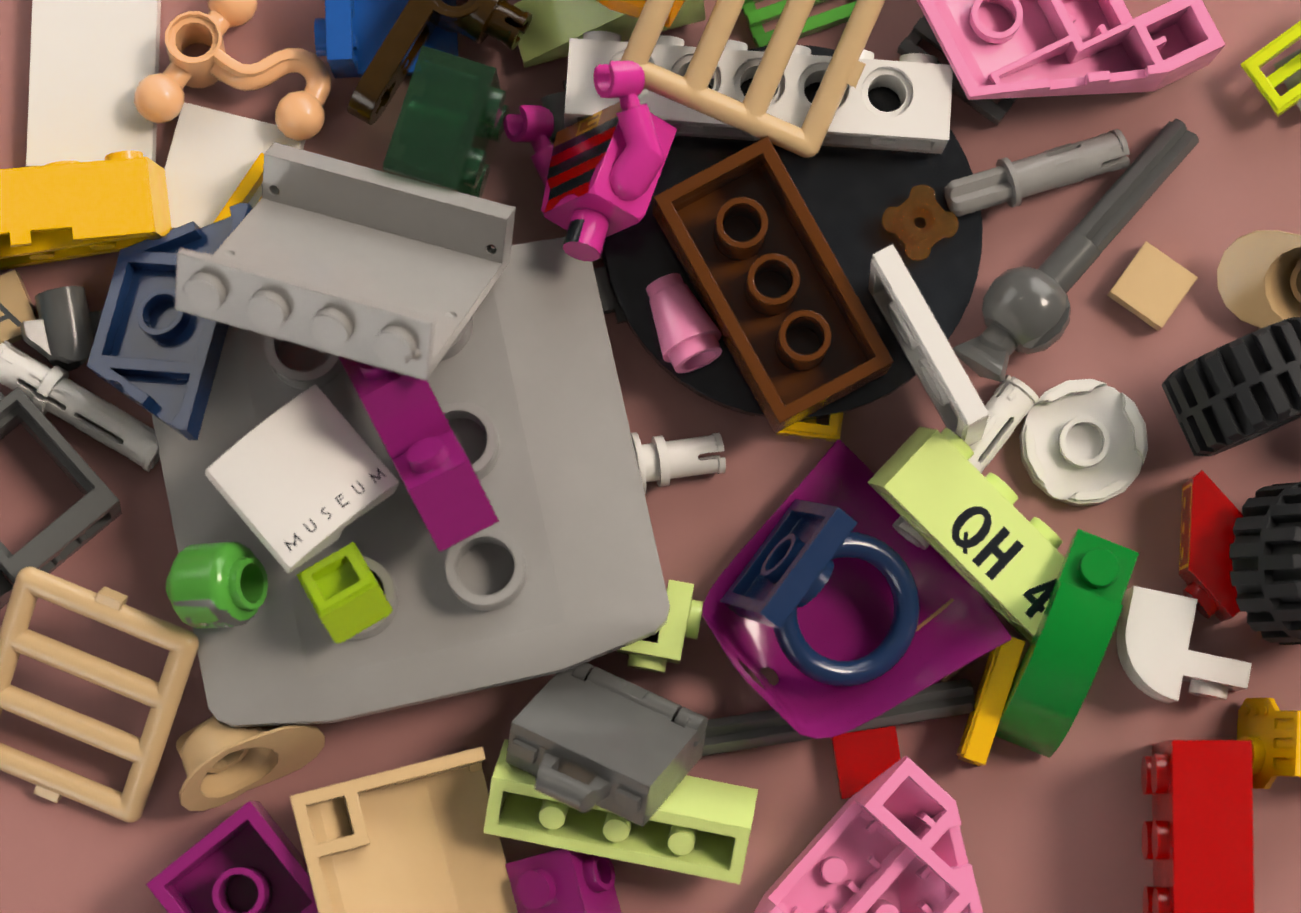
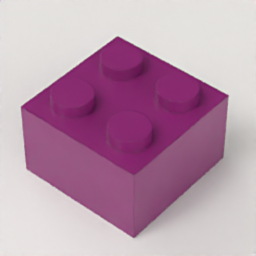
(238, 869)

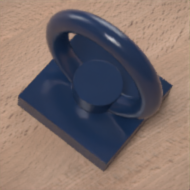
(794, 569)

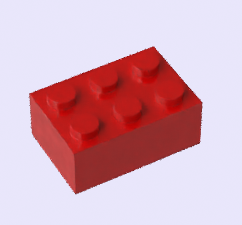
(1199, 827)

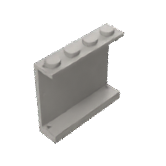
(352, 262)

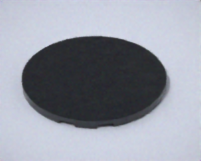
(847, 199)

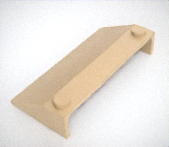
(405, 841)

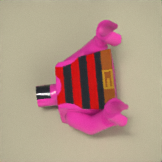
(601, 167)

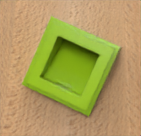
(345, 593)

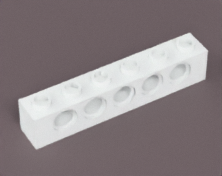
(917, 79)

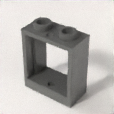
(79, 522)

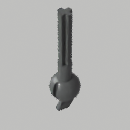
(1030, 306)

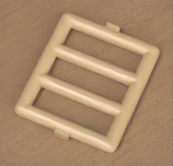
(751, 113)
(163, 696)

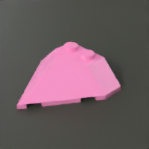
(883, 852)

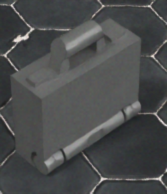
(605, 743)

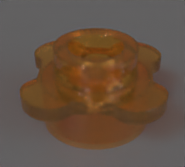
(914, 239)

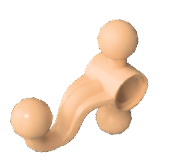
(162, 96)

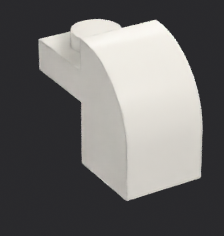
(1155, 653)

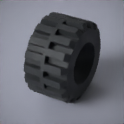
(1239, 389)
(1269, 562)

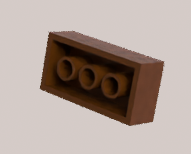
(771, 284)

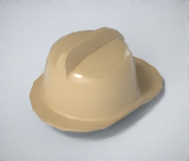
(1262, 277)
(230, 760)

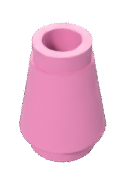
(682, 325)

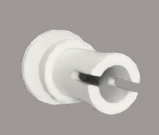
(677, 458)

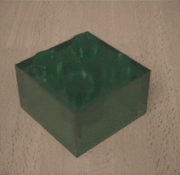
(447, 123)

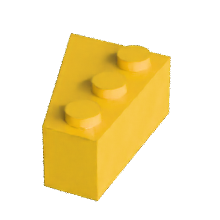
(80, 208)

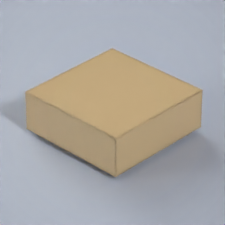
(1152, 286)

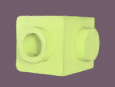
(682, 622)

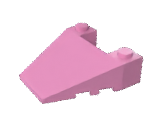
(1070, 45)

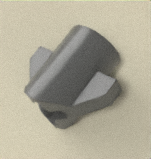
(63, 328)

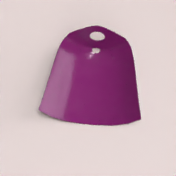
(855, 614)

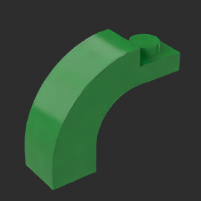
(1067, 644)

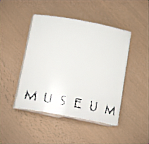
(301, 478)

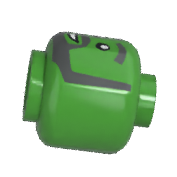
(216, 585)

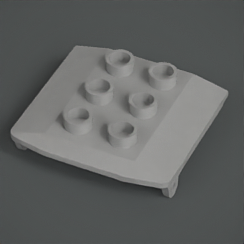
(522, 600)

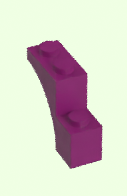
(423, 452)

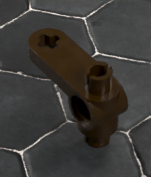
(413, 29)

